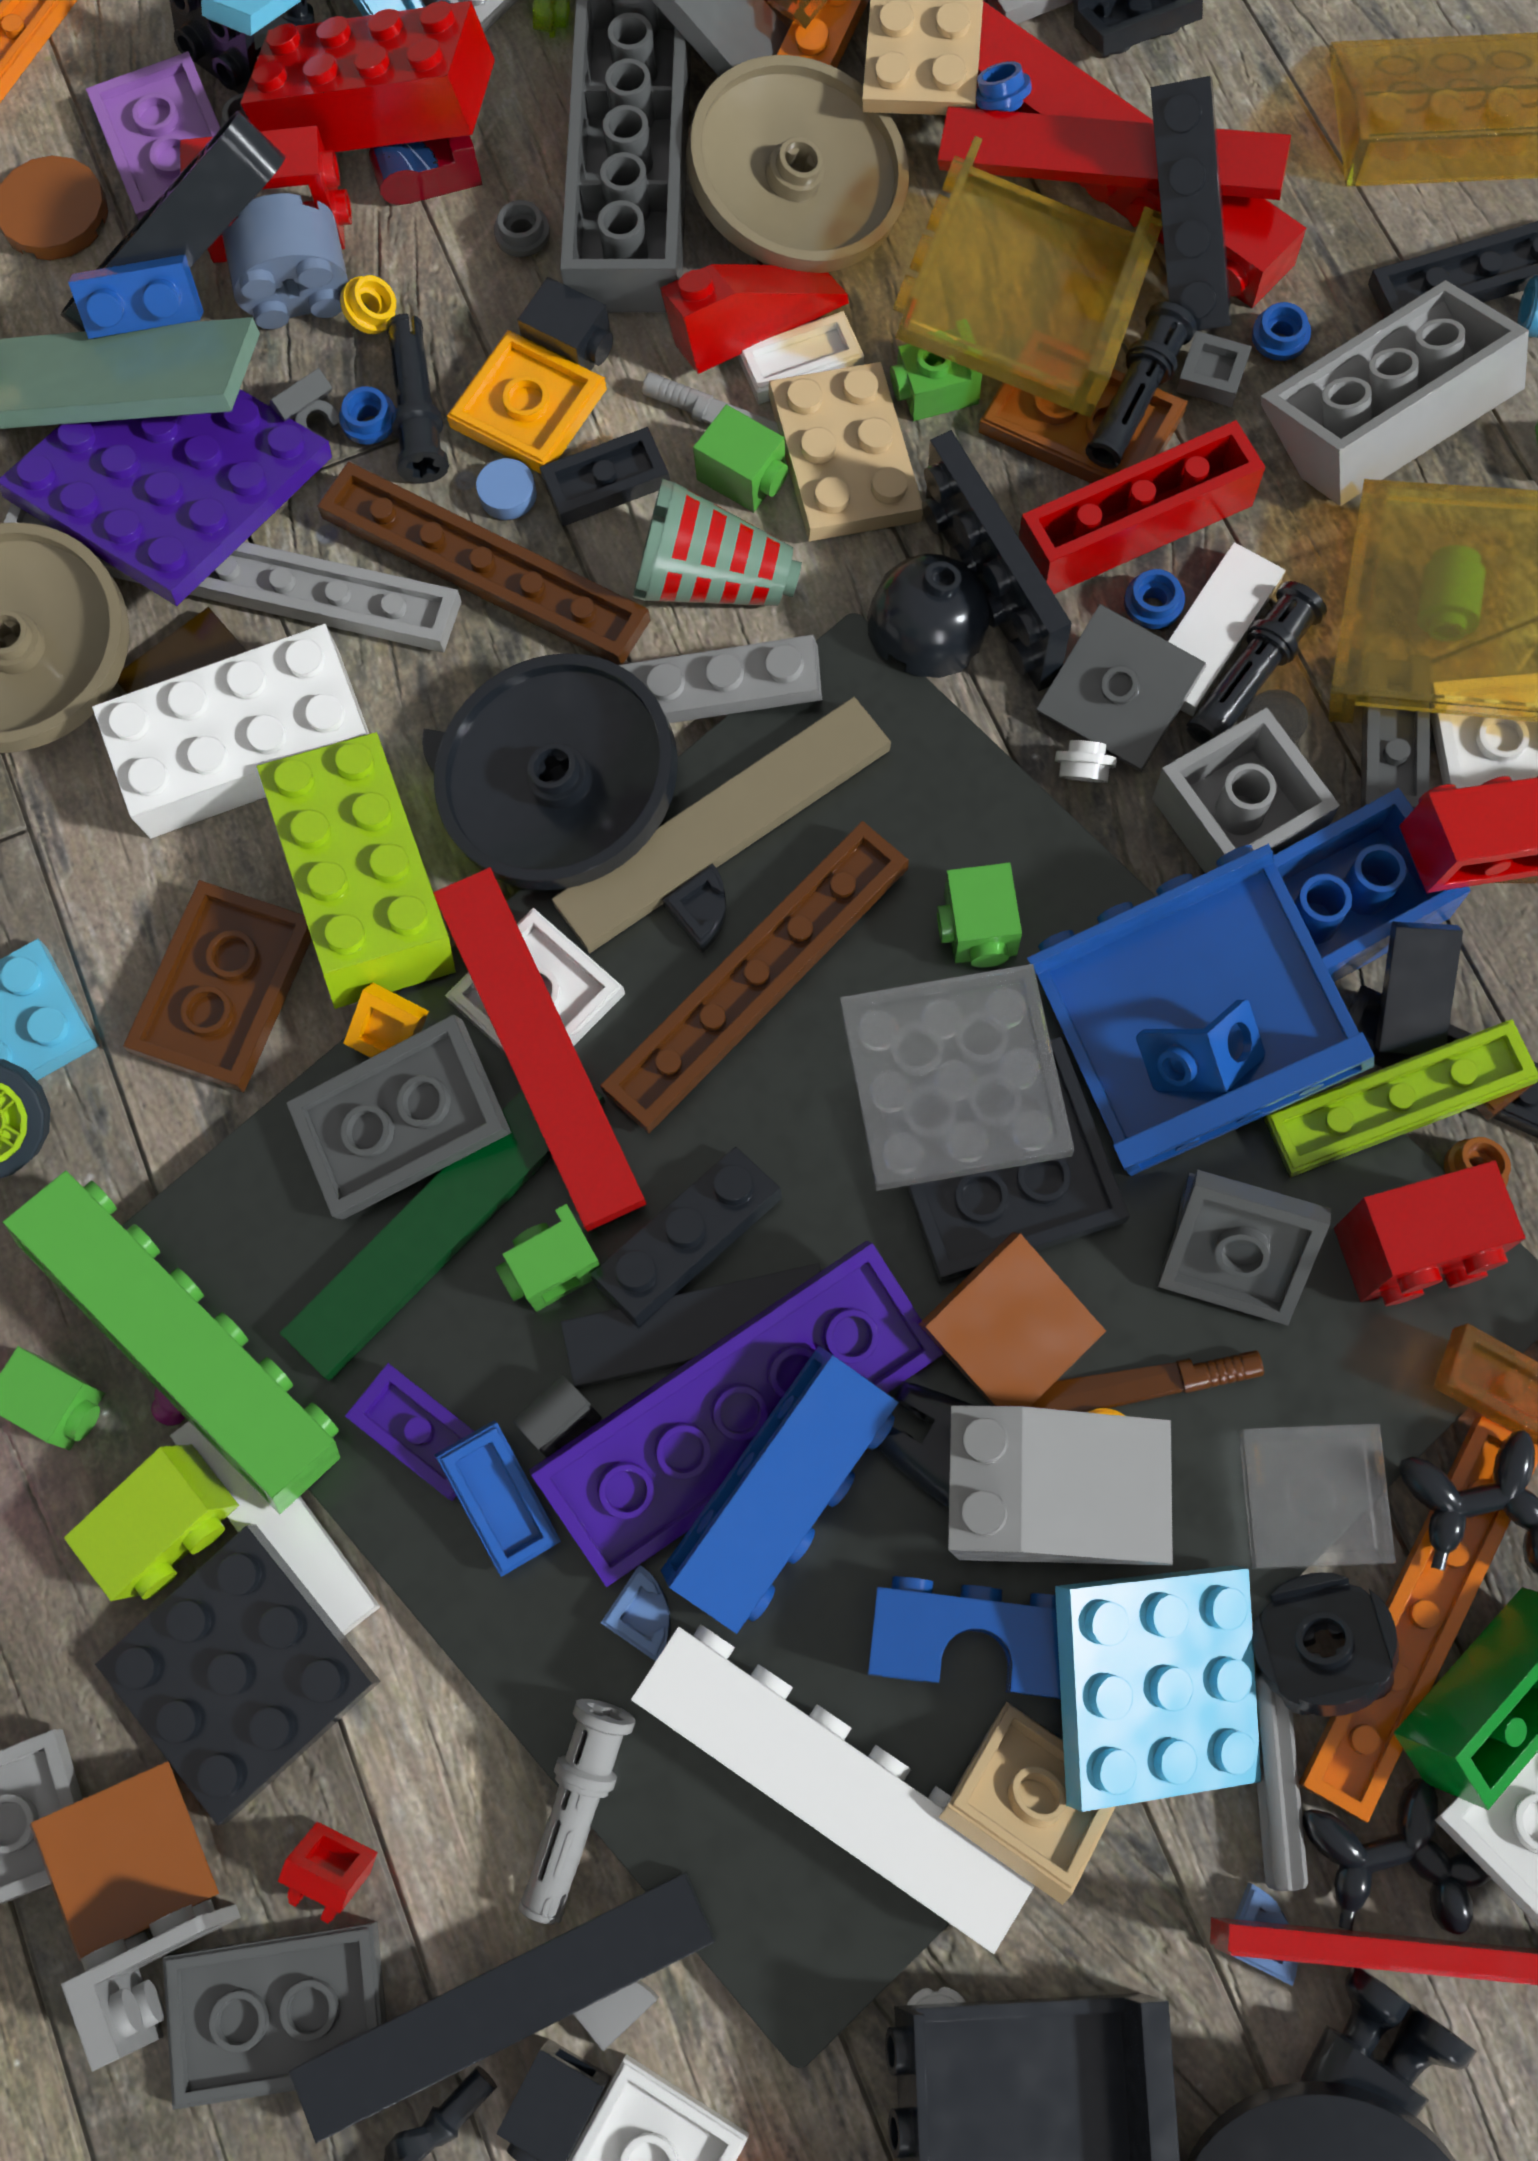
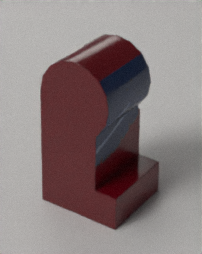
(424, 169)

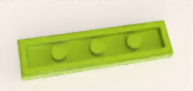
(1401, 1098)

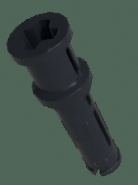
(1149, 364)
(416, 418)
(1270, 644)

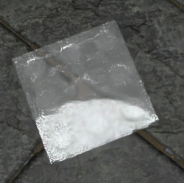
(956, 1077)

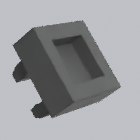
(306, 398)

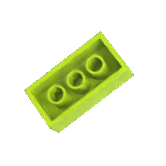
(356, 869)

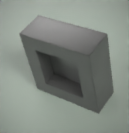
(1213, 368)

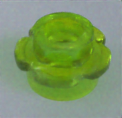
(550, 15)

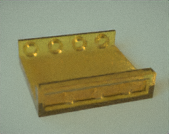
(1024, 286)
(1441, 603)

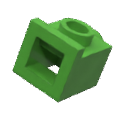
(933, 383)
(548, 1262)

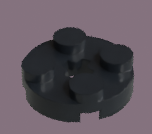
(1333, 1684)

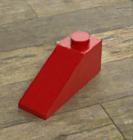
(735, 306)

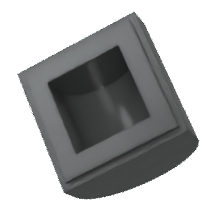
(556, 1417)

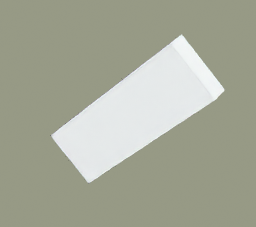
(1224, 615)

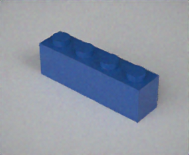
(779, 1491)

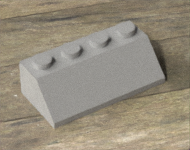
(1397, 390)

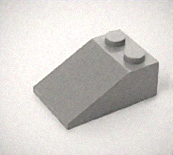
(1059, 1486)

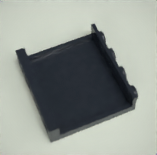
(1034, 2080)

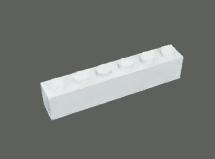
(830, 1783)

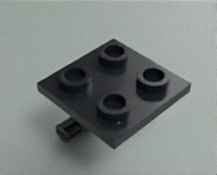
(223, 50)

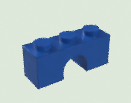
(916, 1626)

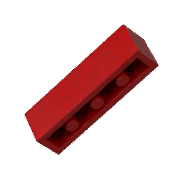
(1142, 507)
(1474, 833)

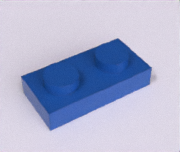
(136, 296)

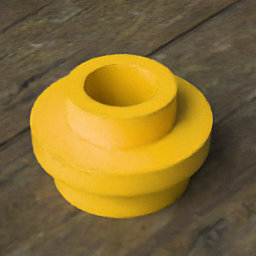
(376, 295)

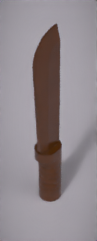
(1149, 1382)

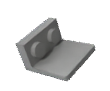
(110, 1999)

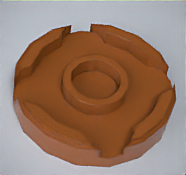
(51, 207)

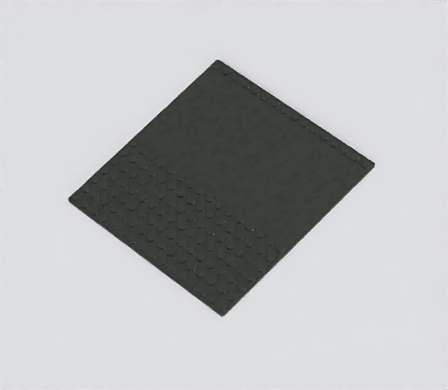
(793, 1915)

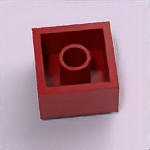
(1428, 1233)

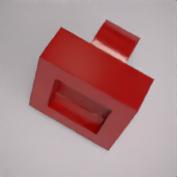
(326, 1869)

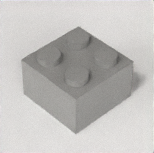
(1243, 792)

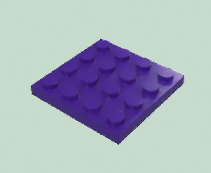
(167, 491)

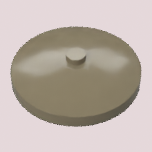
(796, 164)
(58, 635)

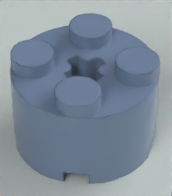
(285, 260)

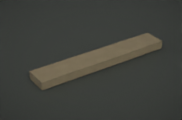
(725, 822)

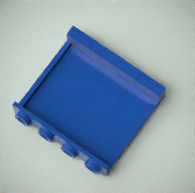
(1181, 967)

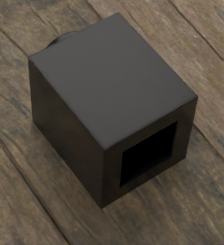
(567, 324)
(552, 2105)

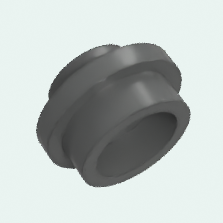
(521, 217)

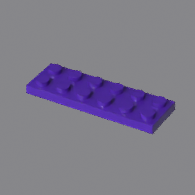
(664, 1454)

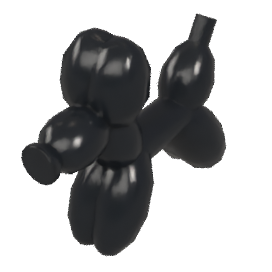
(1451, 1507)
(1415, 1826)

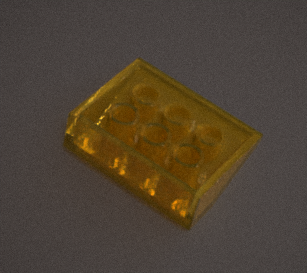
(1437, 108)

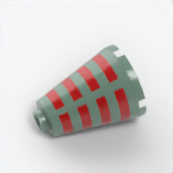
(711, 555)

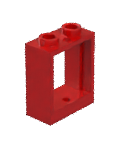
(304, 165)

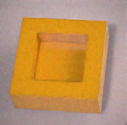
(383, 1021)

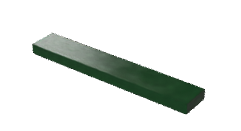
(417, 1244)

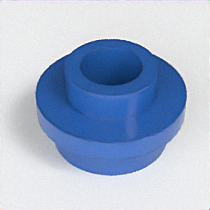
(1002, 87)
(1286, 320)
(361, 404)
(1158, 585)

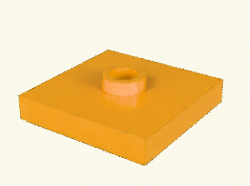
(526, 402)

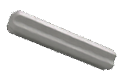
(1279, 1794)

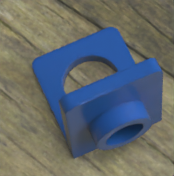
(1200, 1057)

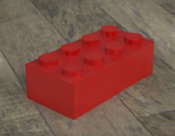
(374, 77)

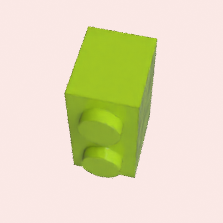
(152, 1523)

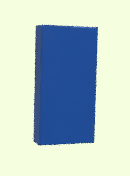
(497, 1498)

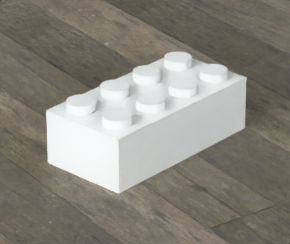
(198, 737)

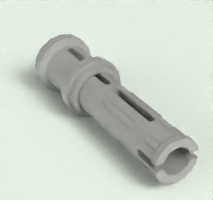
(583, 1779)

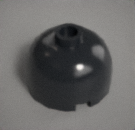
(929, 615)

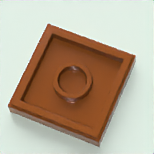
(1012, 1325)
(123, 1859)

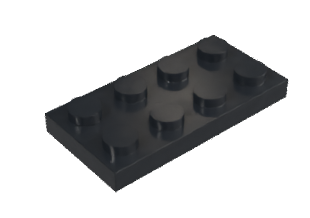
(987, 544)

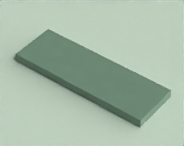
(124, 374)

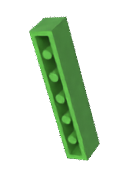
(174, 1340)

